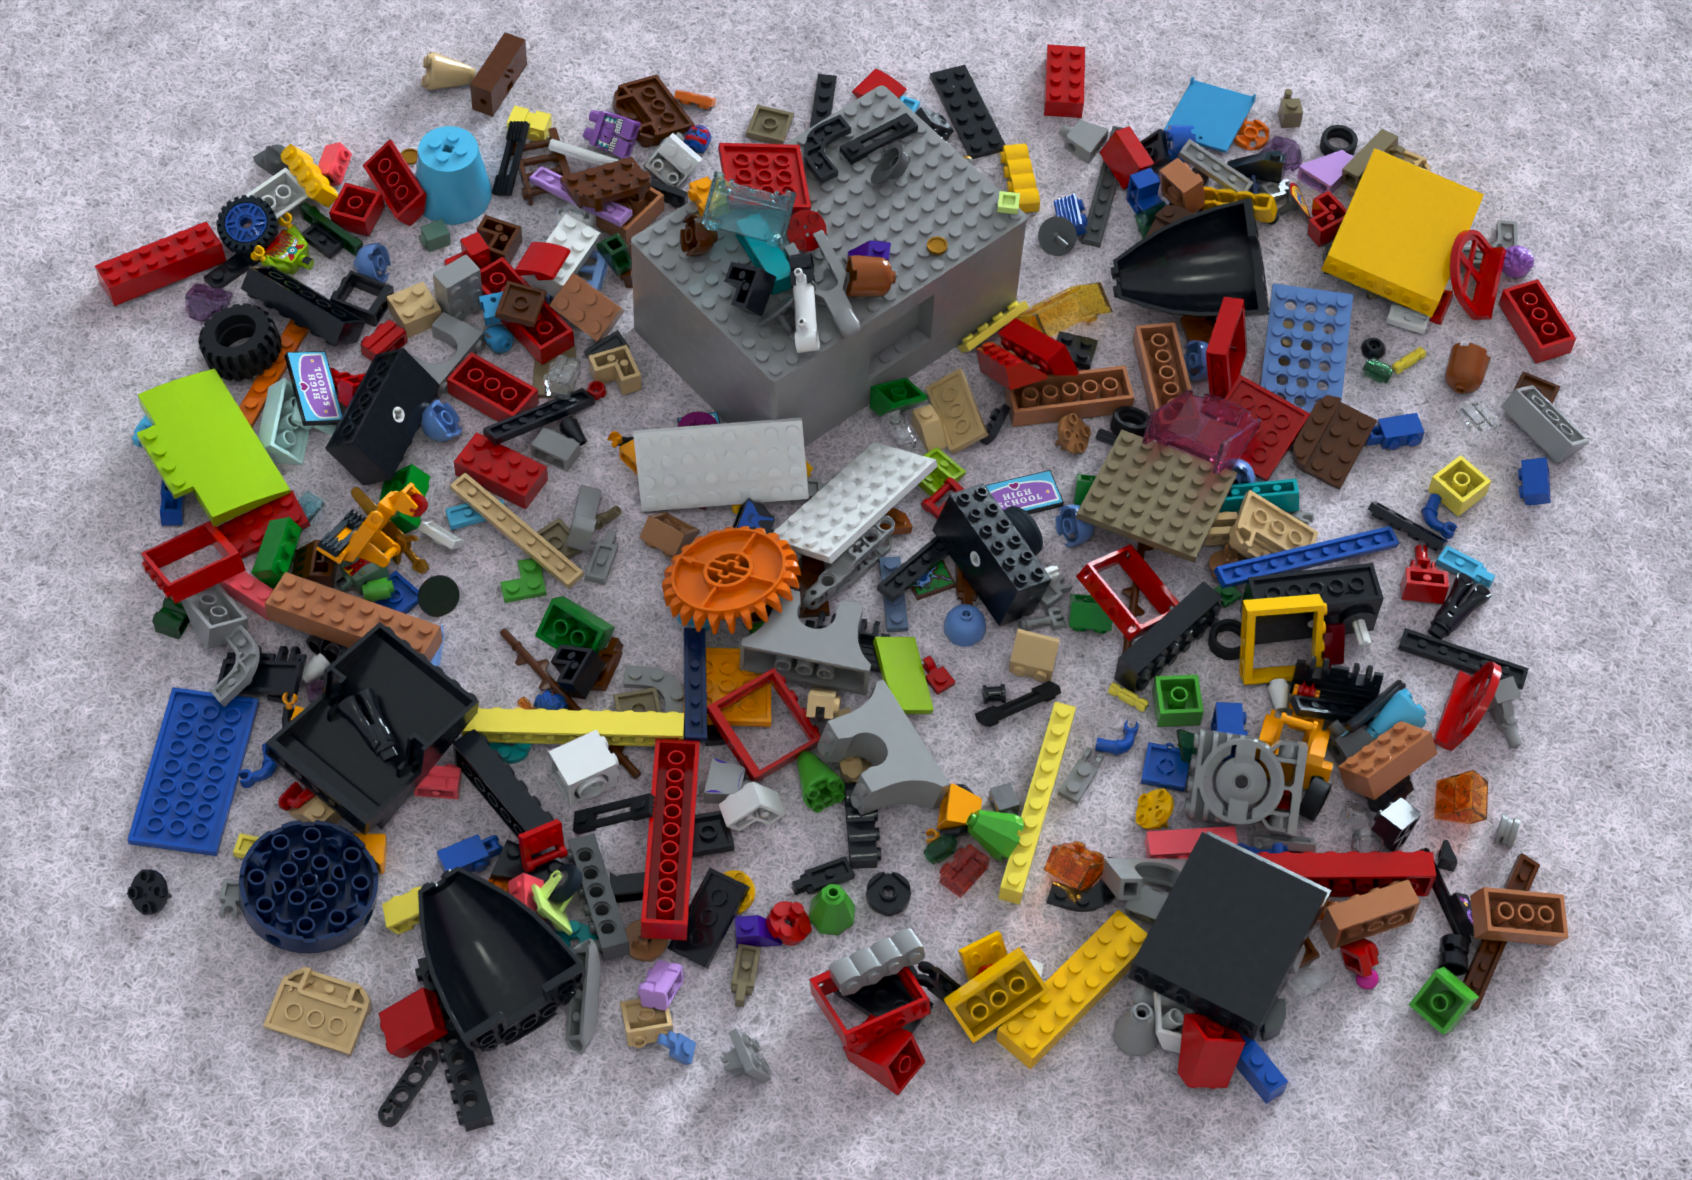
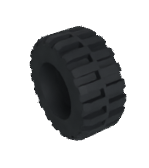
(235, 324)

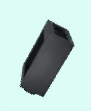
(366, 284)

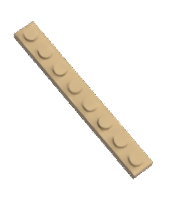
(517, 530)

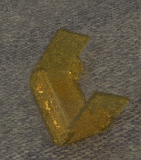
(1067, 308)

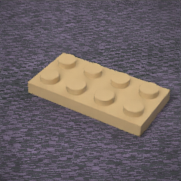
(957, 411)

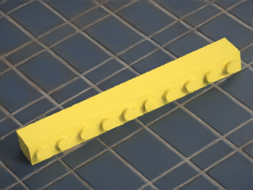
(565, 725)
(1037, 802)

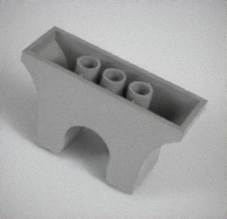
(810, 655)
(901, 761)

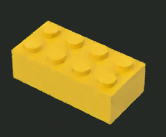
(996, 994)

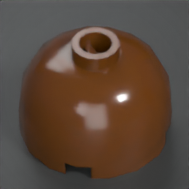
(695, 237)

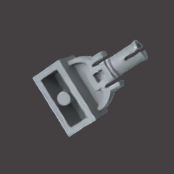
(1502, 710)

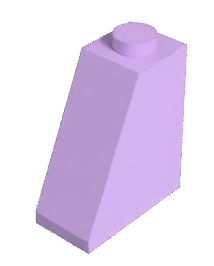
(1324, 172)

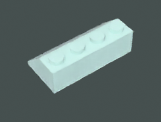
(279, 436)

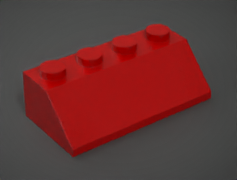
(396, 183)
(1037, 348)
(1006, 367)

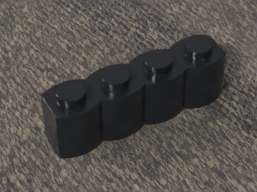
(861, 834)

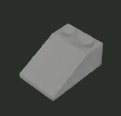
(214, 615)

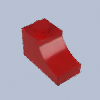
(1360, 956)

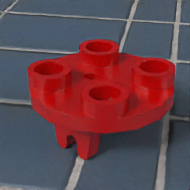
(797, 233)

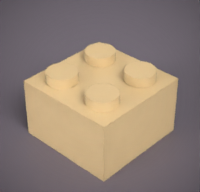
(414, 309)

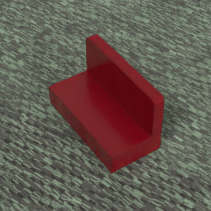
(1334, 643)

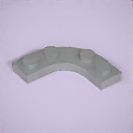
(1506, 237)
(244, 668)
(665, 683)

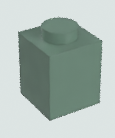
(435, 235)

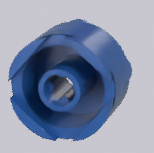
(1176, 139)

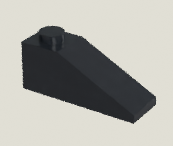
(1265, 166)

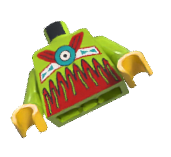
(287, 251)

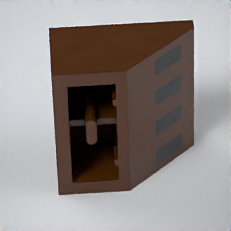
(314, 565)

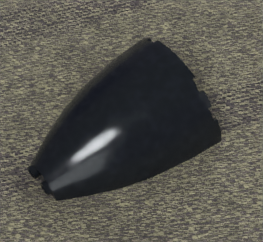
(1197, 264)
(493, 960)

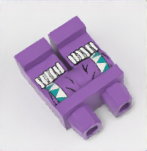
(605, 133)

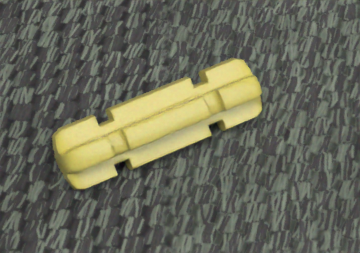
(1408, 360)
(1128, 697)

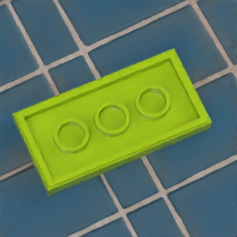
(904, 673)

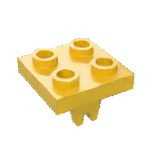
(982, 952)

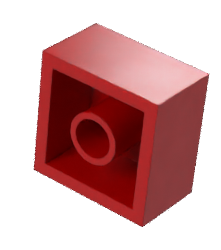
(357, 209)

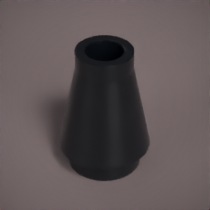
(571, 429)

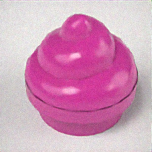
(1367, 982)

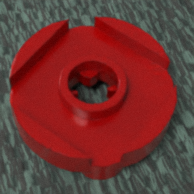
(796, 915)

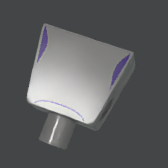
(723, 780)

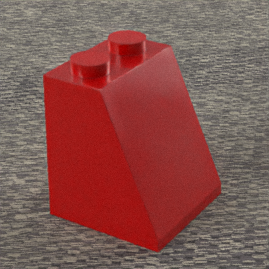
(1207, 1052)
(888, 1058)

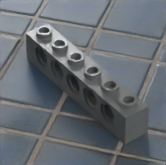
(609, 945)

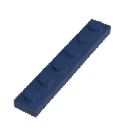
(695, 685)

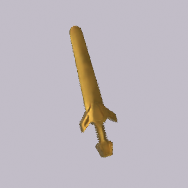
(393, 532)

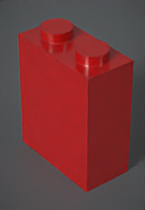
(1125, 155)
(412, 1023)

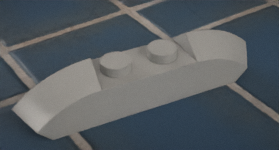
(584, 1005)

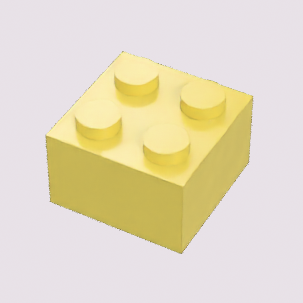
(1459, 485)

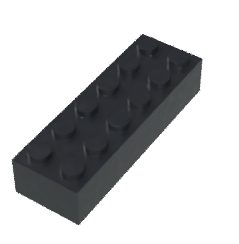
(303, 305)
(1168, 638)
(498, 784)

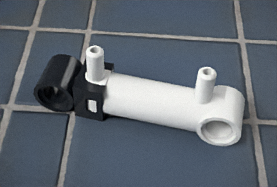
(804, 302)

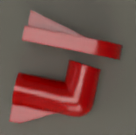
(294, 797)

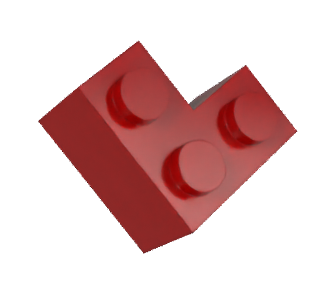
(1327, 218)
(475, 249)

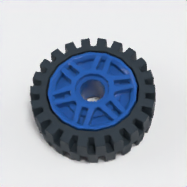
(245, 211)

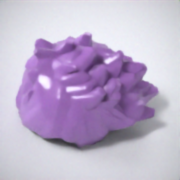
(1517, 261)

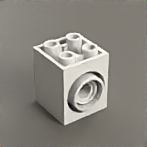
(584, 767)

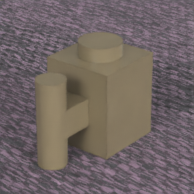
(1290, 111)

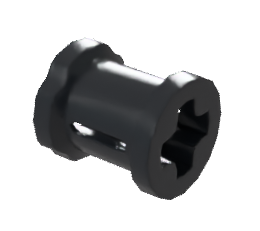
(994, 693)

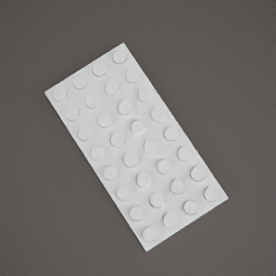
(721, 464)
(854, 501)

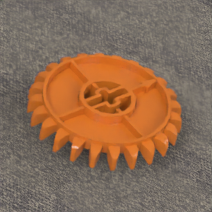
(730, 577)

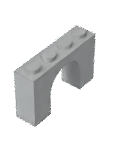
(462, 338)
(1126, 875)

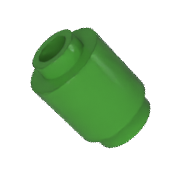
(378, 589)

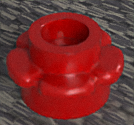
(596, 385)

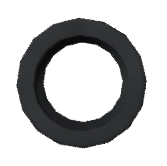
(1338, 131)
(1132, 415)
(1219, 650)
(1314, 798)

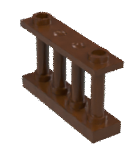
(562, 166)

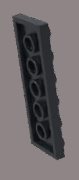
(967, 111)

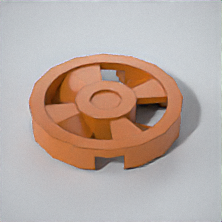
(1250, 134)

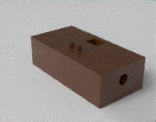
(498, 74)

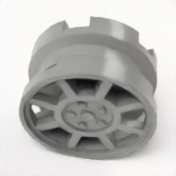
(1507, 830)

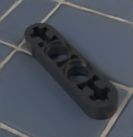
(405, 1085)

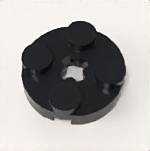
(888, 905)

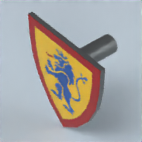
(1294, 200)

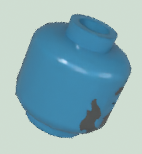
(498, 338)

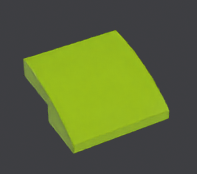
(945, 468)

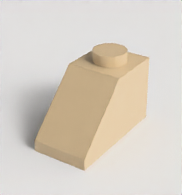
(928, 428)

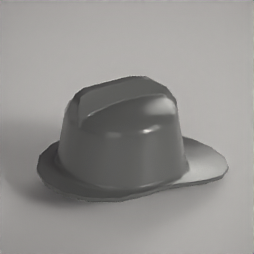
(270, 159)
(892, 164)

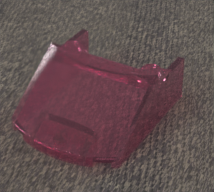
(1204, 428)

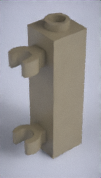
(1383, 141)

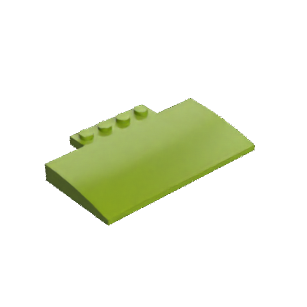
(208, 447)

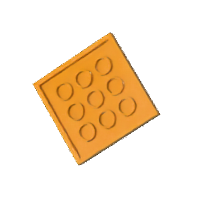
(725, 677)

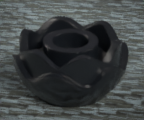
(1368, 351)

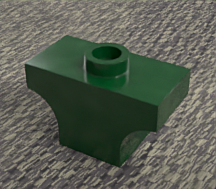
(616, 254)

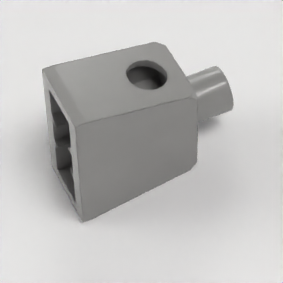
(1084, 139)

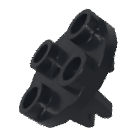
(149, 892)

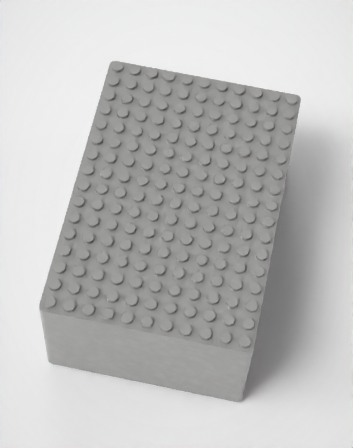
(936, 300)

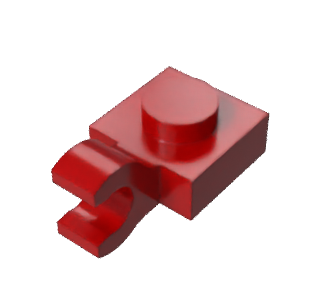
(937, 678)

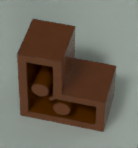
(501, 237)

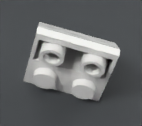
(673, 161)

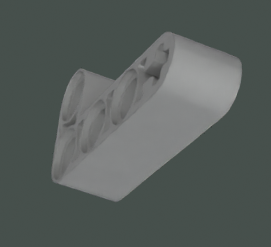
(584, 518)

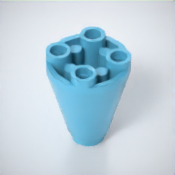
(1397, 709)

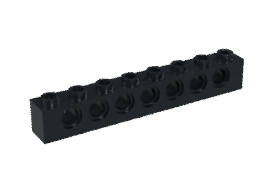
(470, 1116)

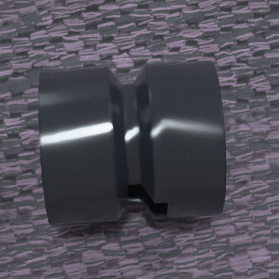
(1454, 953)

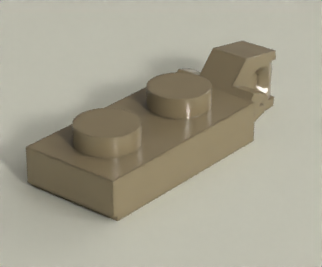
(745, 972)

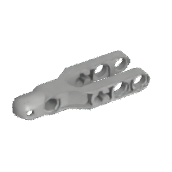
(835, 299)
(840, 572)

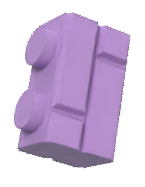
(661, 985)

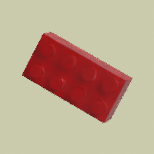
(1064, 81)
(1537, 321)
(491, 389)
(501, 470)

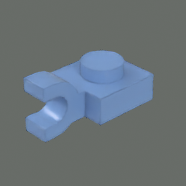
(680, 1046)

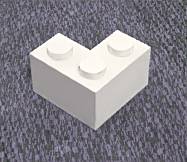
(751, 805)

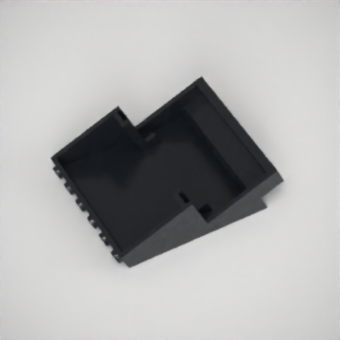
(419, 707)
(1229, 934)

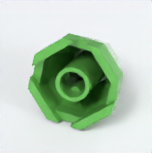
(995, 831)
(832, 910)

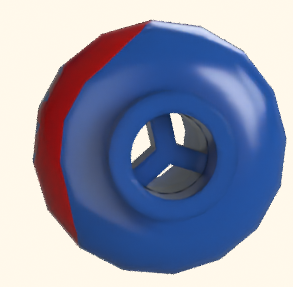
(698, 138)

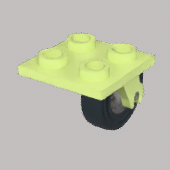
(560, 889)

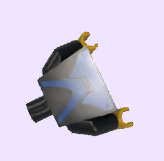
(753, 515)

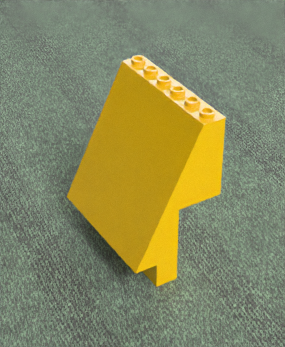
(1401, 232)

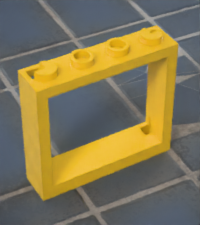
(1276, 606)

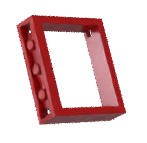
(1224, 362)
(184, 545)
(1141, 575)
(789, 698)
(880, 1025)

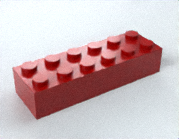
(160, 263)
(551, 332)

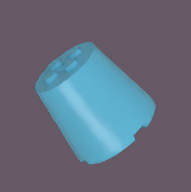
(452, 176)

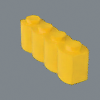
(309, 175)
(1020, 176)
(1263, 203)

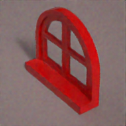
(1487, 277)
(1460, 701)

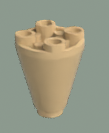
(445, 72)

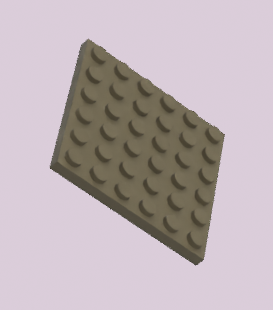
(1156, 496)

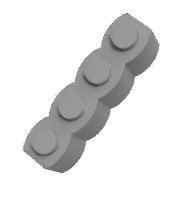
(875, 962)

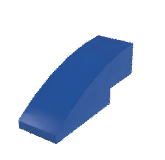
(171, 509)

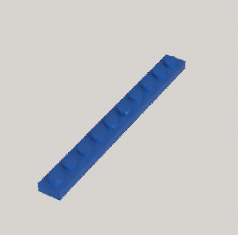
(1307, 556)

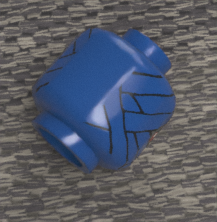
(550, 701)

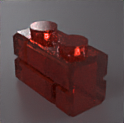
(963, 870)

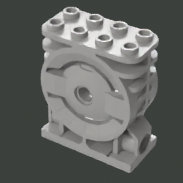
(1213, 748)

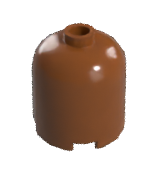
(869, 276)
(1466, 368)

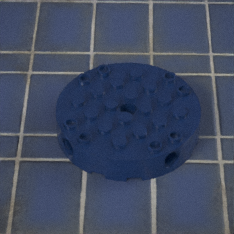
(308, 886)

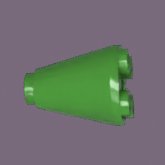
(818, 782)

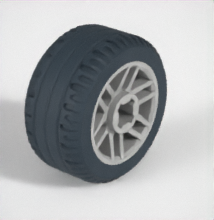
(1026, 527)

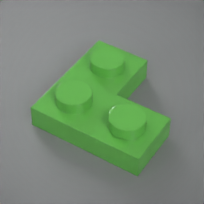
(528, 586)

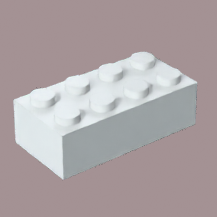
(580, 240)

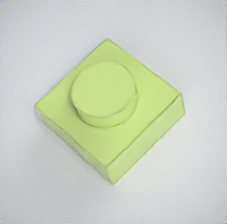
(1008, 202)

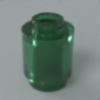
(1378, 370)
(941, 848)

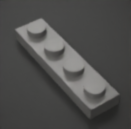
(1214, 167)

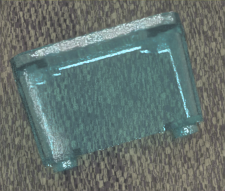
(748, 211)

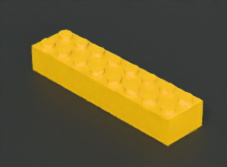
(1073, 990)

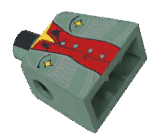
(358, 573)

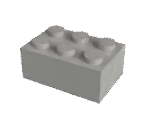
(458, 288)

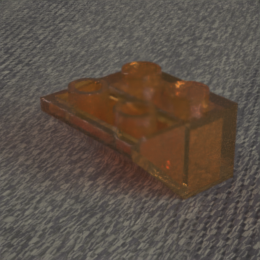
(1462, 798)
(1075, 864)

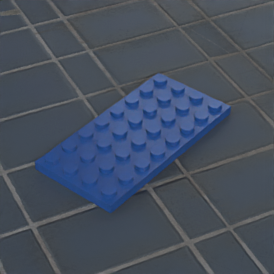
(193, 772)

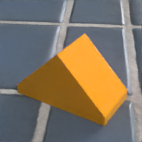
(377, 847)

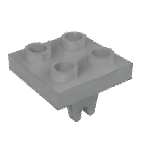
(746, 1057)

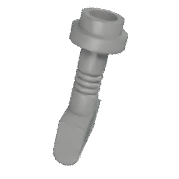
(1052, 617)

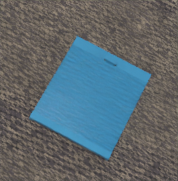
(1213, 113)

